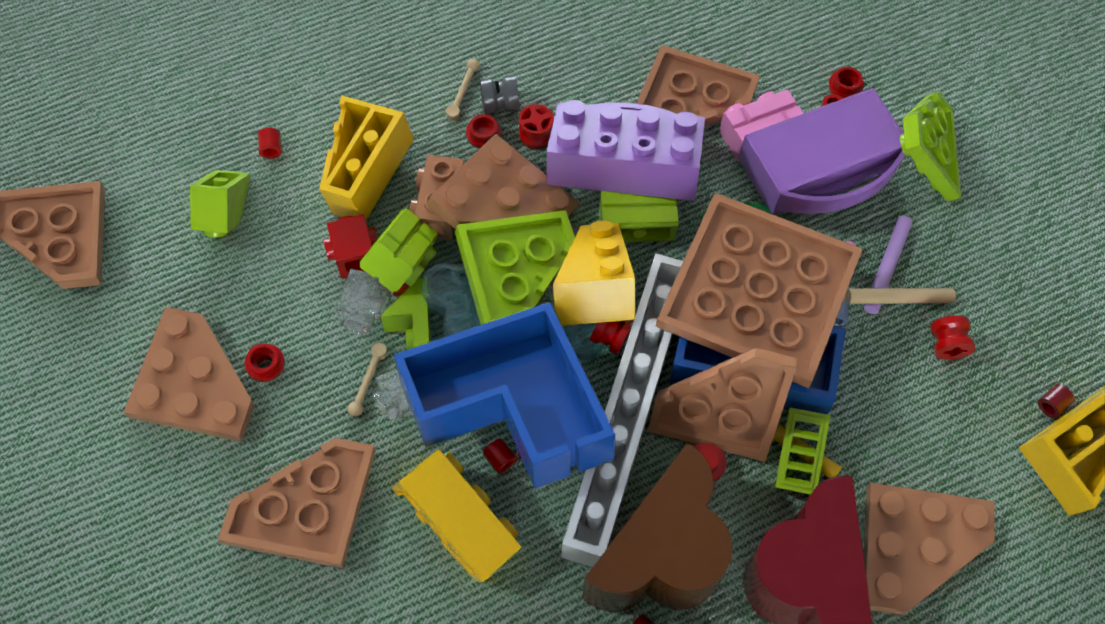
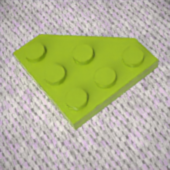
(932, 144)
(513, 260)

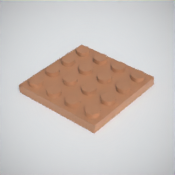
(759, 286)

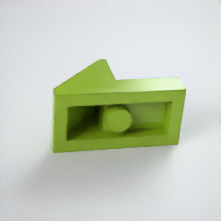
(411, 315)

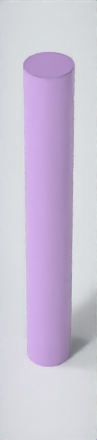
(890, 258)

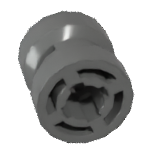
(499, 94)

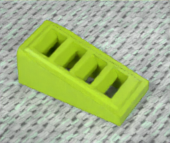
(793, 484)

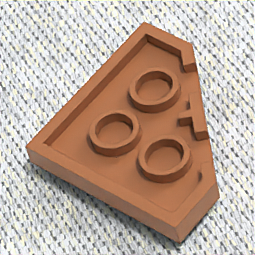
(696, 85)
(497, 186)
(57, 230)
(189, 381)
(728, 404)
(305, 507)
(919, 542)

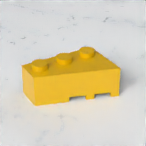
(363, 156)
(595, 278)
(1072, 455)
(459, 515)

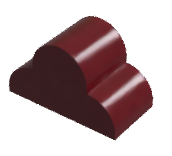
(812, 564)

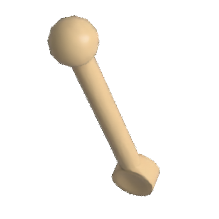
(453, 111)
(379, 352)

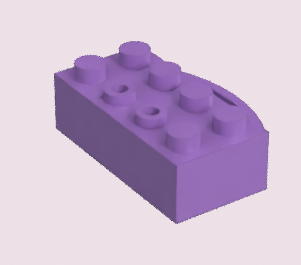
(625, 149)
(824, 154)

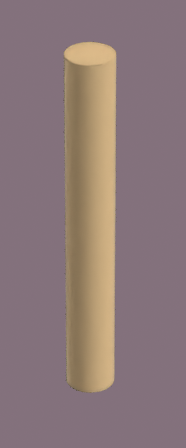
(899, 295)

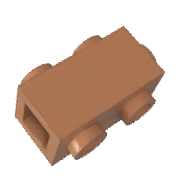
(430, 179)

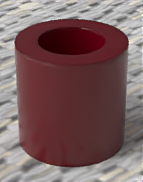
(1056, 401)

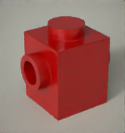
(349, 242)

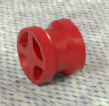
(540, 118)
(611, 334)
(952, 337)

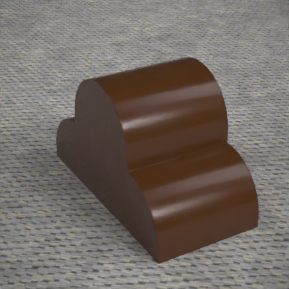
(668, 547)

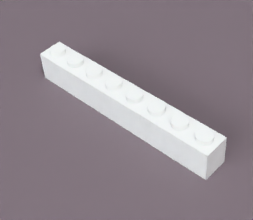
(627, 413)

